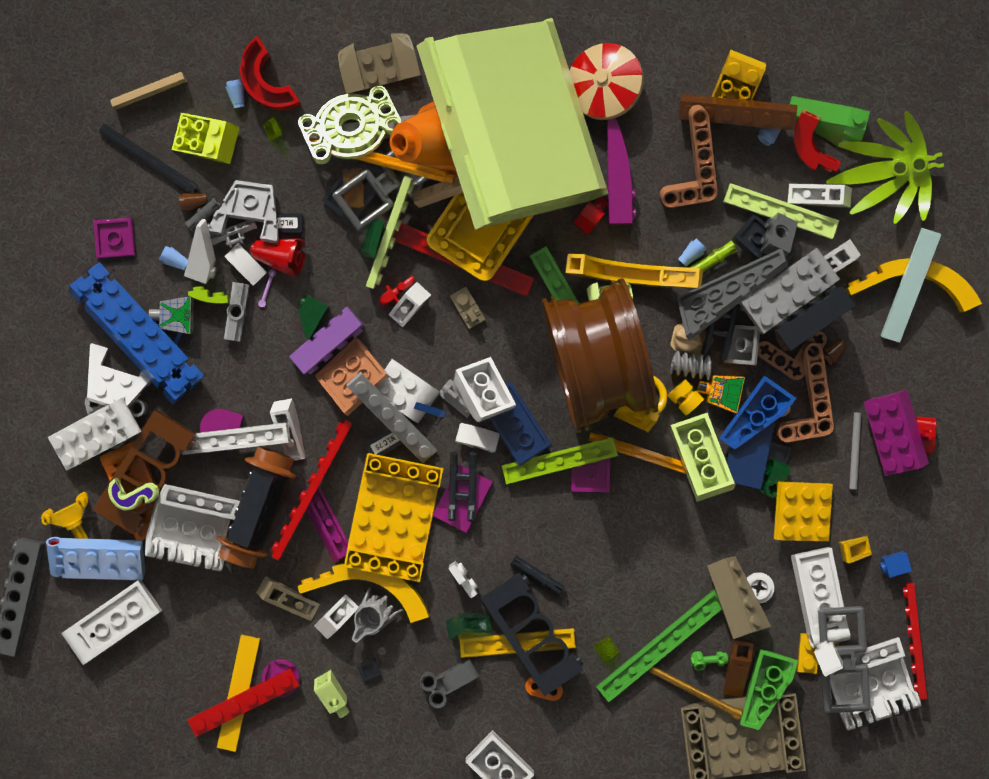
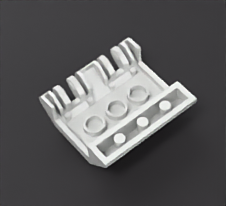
(188, 526)
(887, 683)

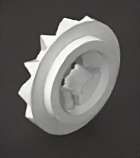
(766, 582)

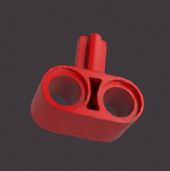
(591, 215)
(927, 429)

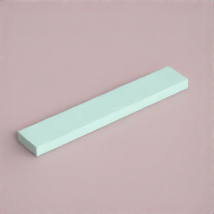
(910, 285)

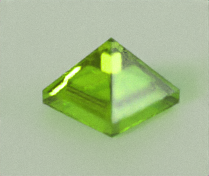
(273, 129)

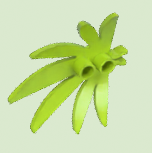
(907, 166)

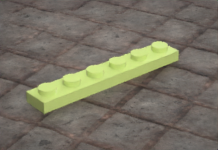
(769, 207)
(393, 224)

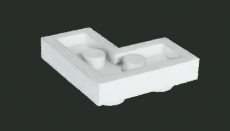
(459, 573)

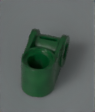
(774, 473)

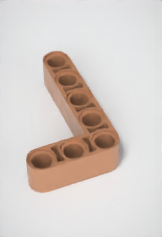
(700, 163)
(814, 399)

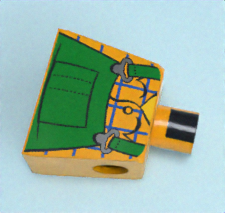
(723, 391)

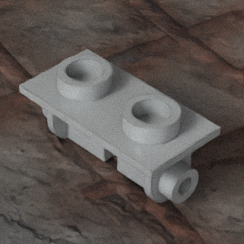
(452, 395)

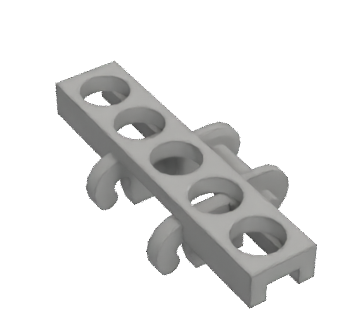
(243, 227)

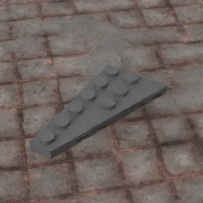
(714, 299)

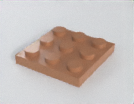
(346, 366)

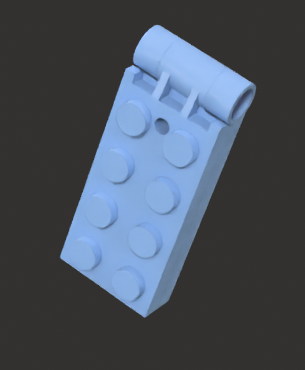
(96, 558)

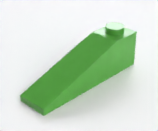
(767, 684)

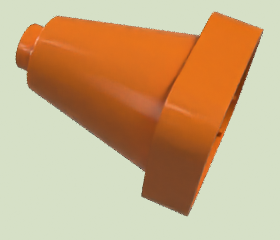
(422, 141)

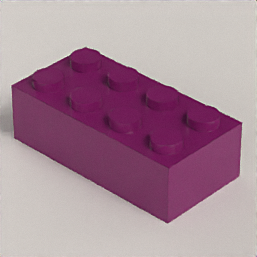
(896, 432)

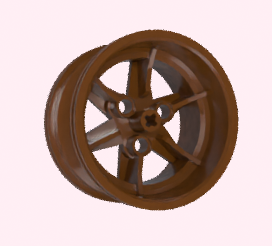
(600, 355)

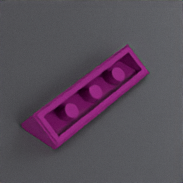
(327, 526)

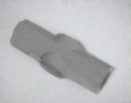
(238, 298)

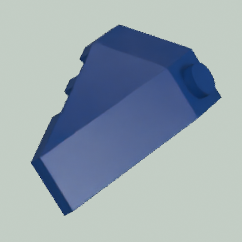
(760, 410)

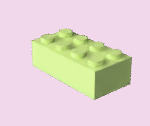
(702, 457)

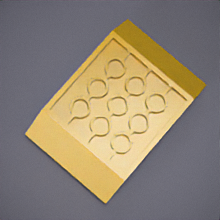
(393, 517)

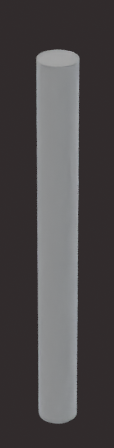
(855, 450)

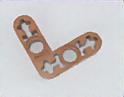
(796, 362)

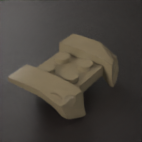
(378, 64)

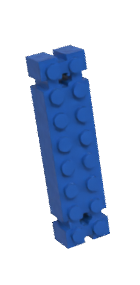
(135, 333)

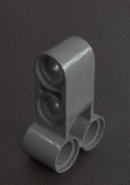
(449, 681)

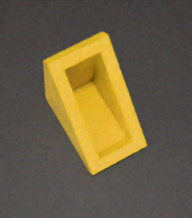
(855, 549)

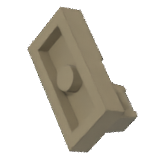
(467, 307)

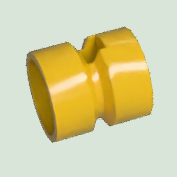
(685, 397)

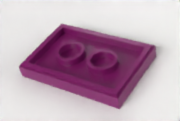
(441, 511)

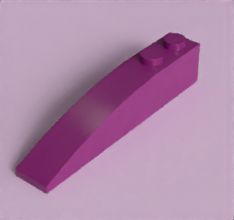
(618, 178)

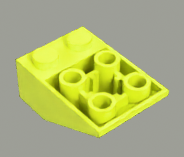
(205, 138)

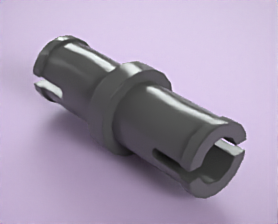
(203, 213)

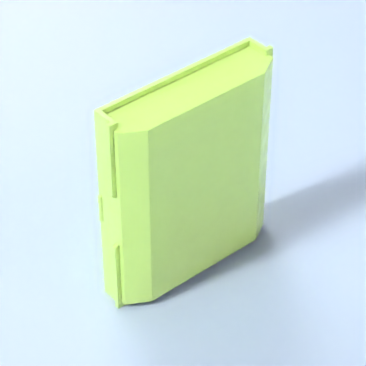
(512, 122)

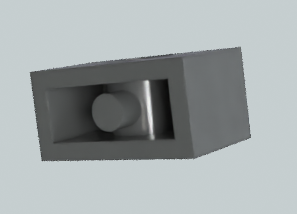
(779, 234)

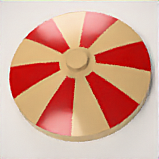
(607, 80)

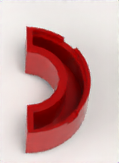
(252, 77)

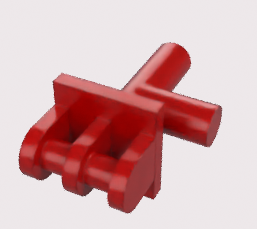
(390, 295)

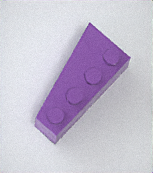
(327, 341)

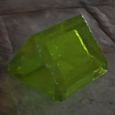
(606, 648)

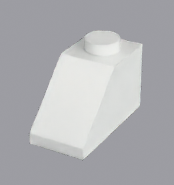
(409, 304)
(336, 616)
(828, 658)

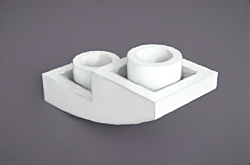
(245, 264)
(477, 437)

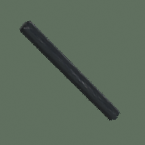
(148, 159)

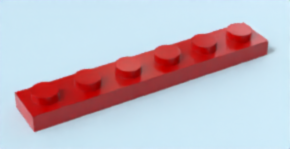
(914, 632)
(243, 702)

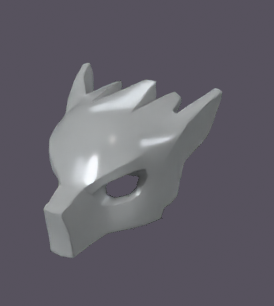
(372, 616)

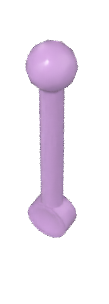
(262, 303)

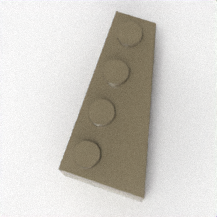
(737, 598)

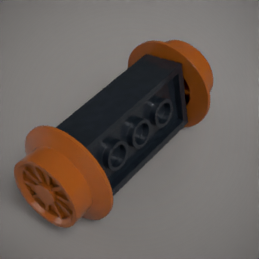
(256, 508)

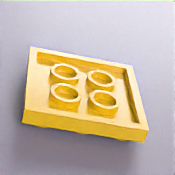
(803, 511)

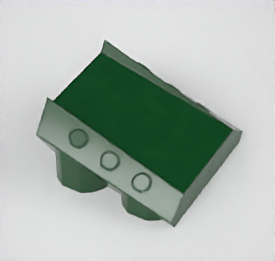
(372, 239)

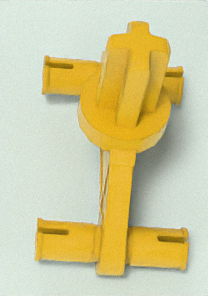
(69, 516)

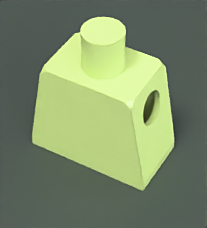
(331, 694)

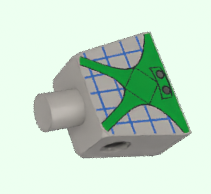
(175, 315)

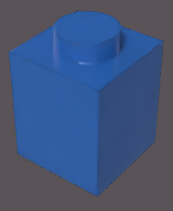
(895, 564)

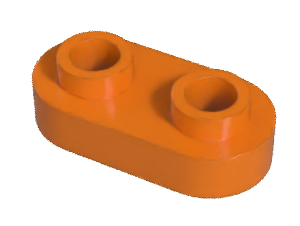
(538, 693)

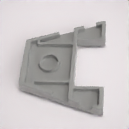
(248, 202)

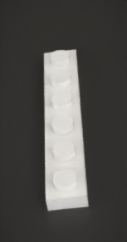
(240, 438)

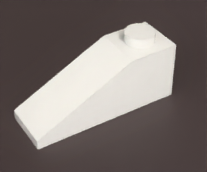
(820, 195)
(201, 256)
(841, 256)
(285, 412)

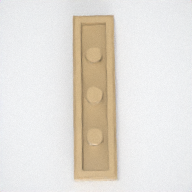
(148, 90)

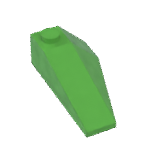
(837, 121)

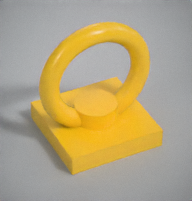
(639, 419)

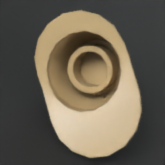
(682, 344)

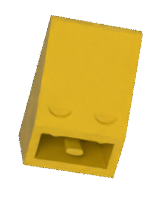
(739, 77)

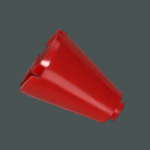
(284, 256)

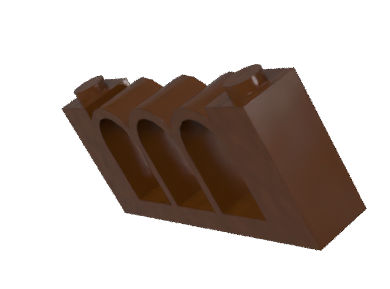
(169, 430)

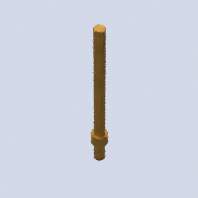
(736, 712)

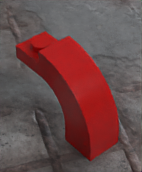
(806, 146)

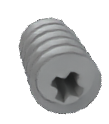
(691, 365)

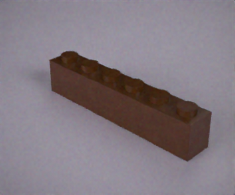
(741, 112)

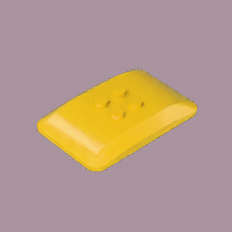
(473, 250)

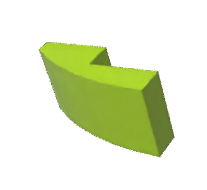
(204, 295)

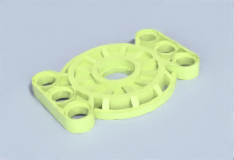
(340, 109)

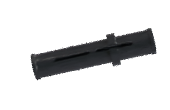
(537, 575)

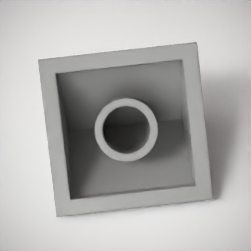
(744, 345)

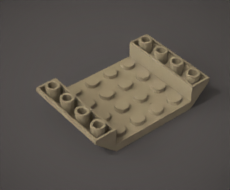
(724, 748)

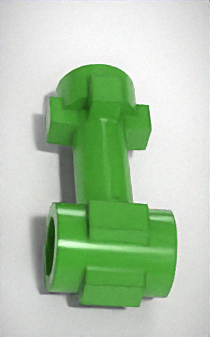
(699, 661)

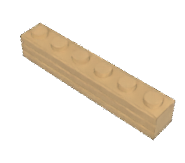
(437, 192)

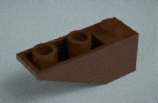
(738, 666)

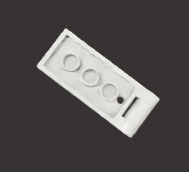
(94, 434)
(819, 589)
(111, 621)

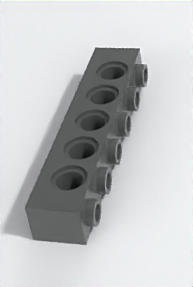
(33, 550)

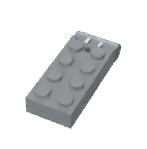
(789, 291)

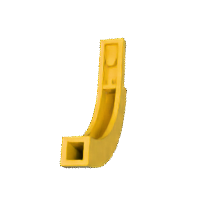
(635, 274)
(947, 279)
(398, 587)

